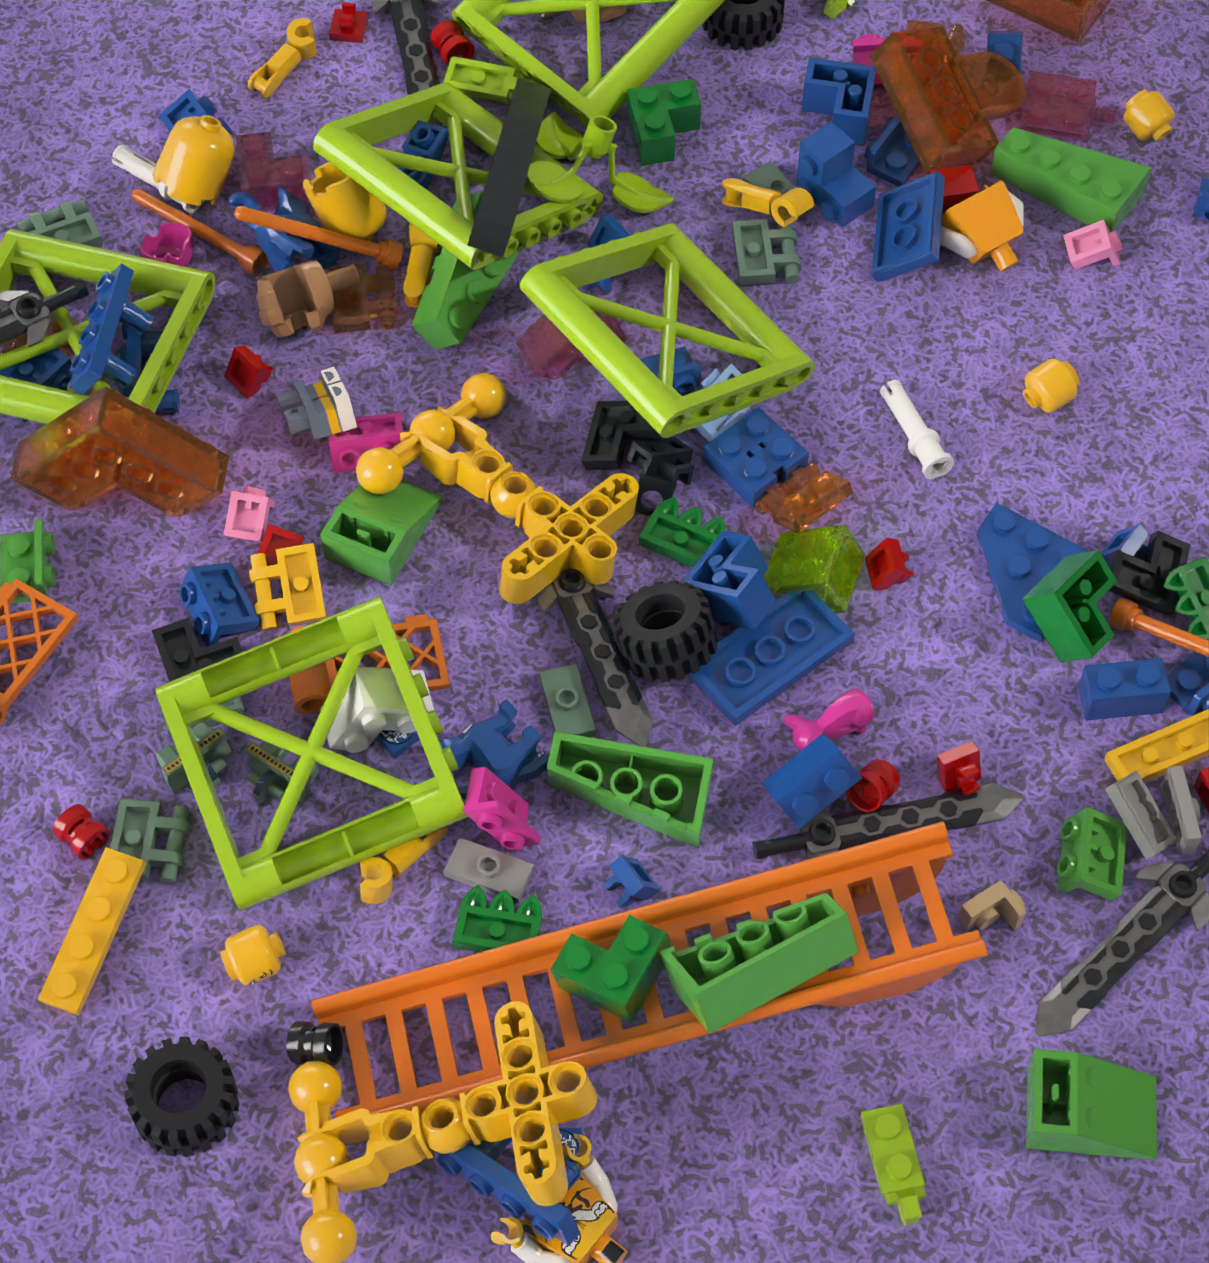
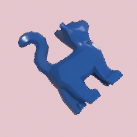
(281, 246)
(486, 746)

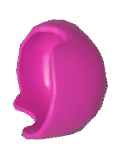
(170, 238)

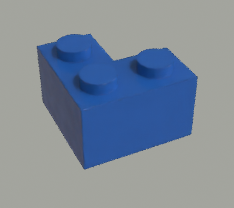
(840, 91)
(830, 178)
(733, 580)

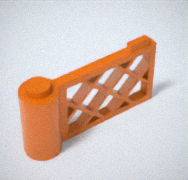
(53, 637)
(313, 685)

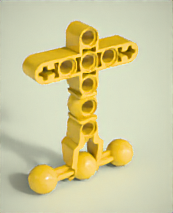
(558, 533)
(326, 1165)

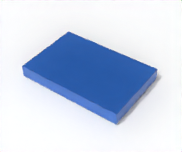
(908, 227)

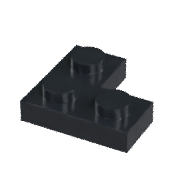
(609, 431)
(1145, 579)
(182, 653)

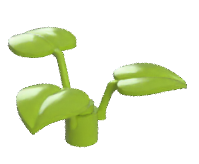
(562, 141)

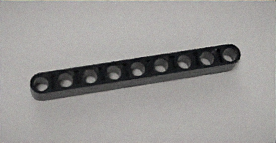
(509, 168)

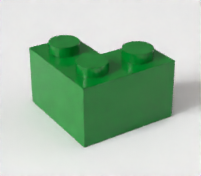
(658, 114)
(1067, 606)
(617, 977)

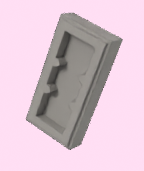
(1182, 810)
(1141, 815)
(489, 869)

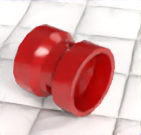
(450, 40)
(877, 784)
(80, 831)

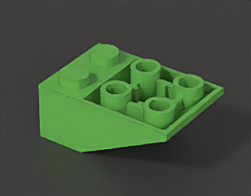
(378, 531)
(1089, 1106)

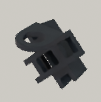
(661, 467)

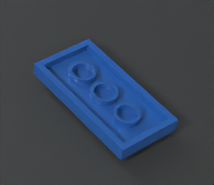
(767, 660)

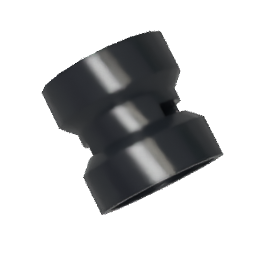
(315, 1043)

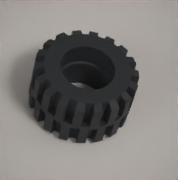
(745, 23)
(665, 631)
(193, 1126)

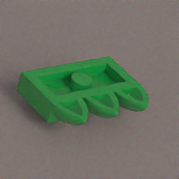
(682, 536)
(1192, 585)
(492, 927)

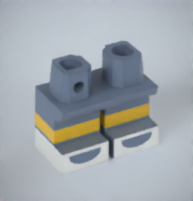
(318, 407)

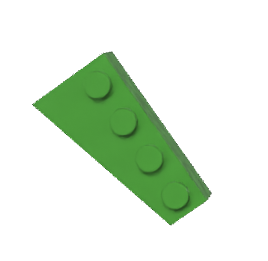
(1070, 177)
(456, 294)
(635, 781)
(760, 960)

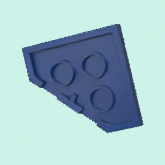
(1018, 559)

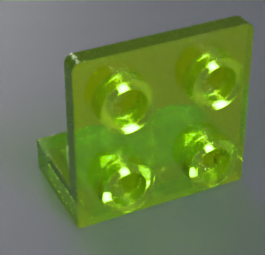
(817, 560)

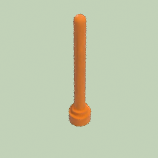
(387, 253)
(248, 256)
(1127, 617)

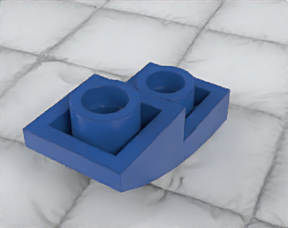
(426, 142)

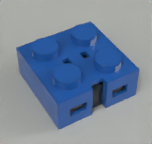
(754, 455)

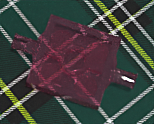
(1061, 106)

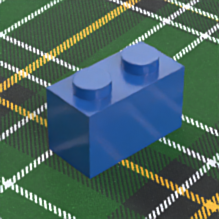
(1124, 689)
(811, 780)

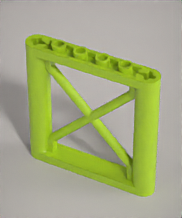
(600, 94)
(348, 147)
(164, 283)
(555, 292)
(425, 805)

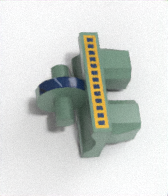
(213, 750)
(268, 761)

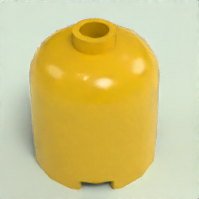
(195, 160)
(344, 204)

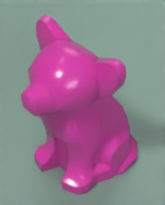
(847, 714)

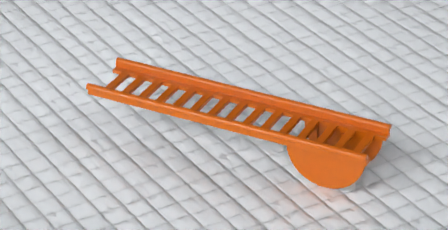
(857, 878)

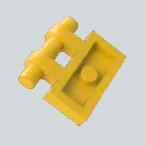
(300, 586)

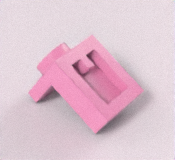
(1092, 245)
(248, 514)

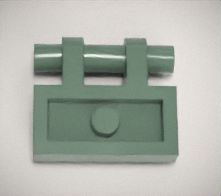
(67, 222)
(754, 252)
(137, 832)

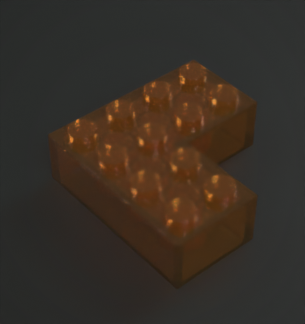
(123, 446)

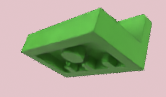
(26, 559)
(1092, 854)

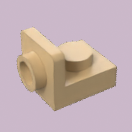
(985, 908)

